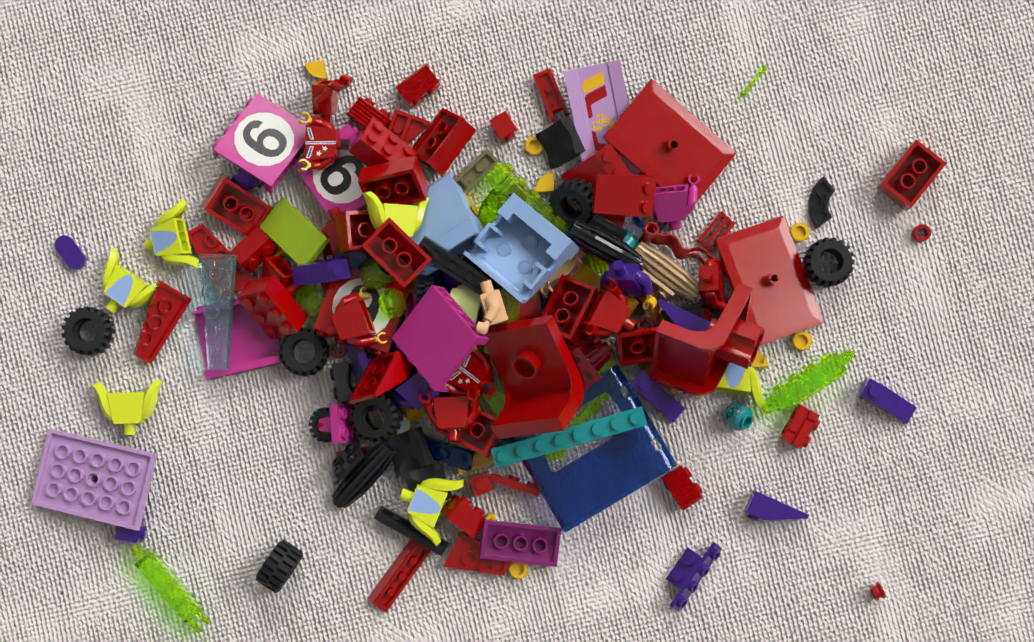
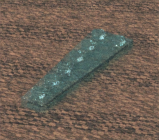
(218, 293)

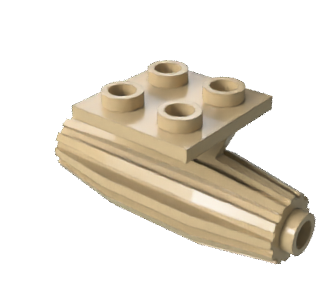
(667, 276)

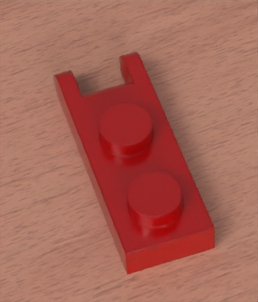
(550, 93)
(513, 482)

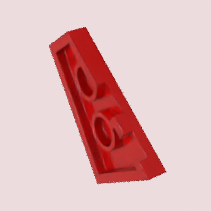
(466, 556)

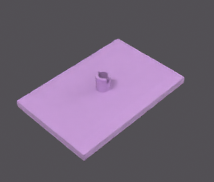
(94, 479)

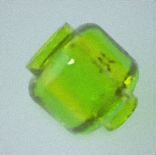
(392, 303)

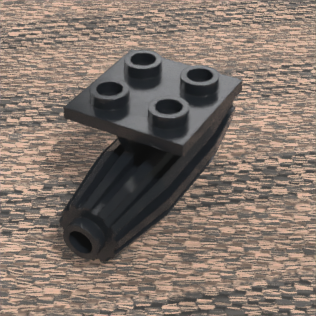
(603, 240)
(359, 470)

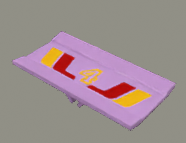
(596, 102)

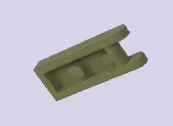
(476, 171)

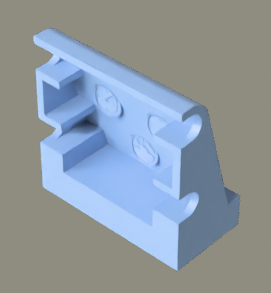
(448, 220)
(521, 249)

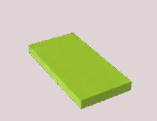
(294, 233)

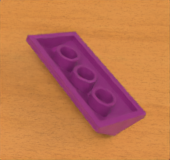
(520, 542)

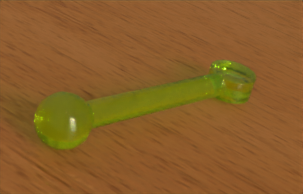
(762, 70)

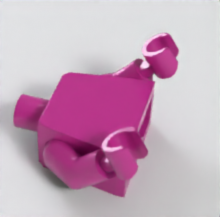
(675, 202)

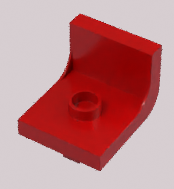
(699, 358)
(537, 377)

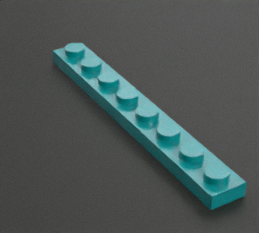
(570, 437)

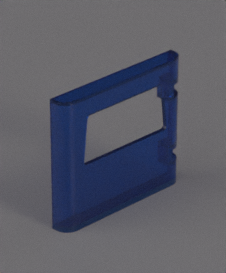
(608, 470)

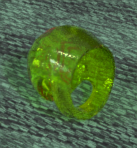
(373, 276)

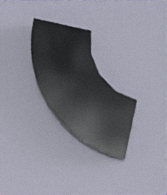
(818, 202)

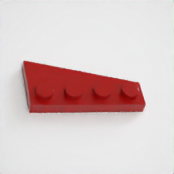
(207, 243)
(161, 318)

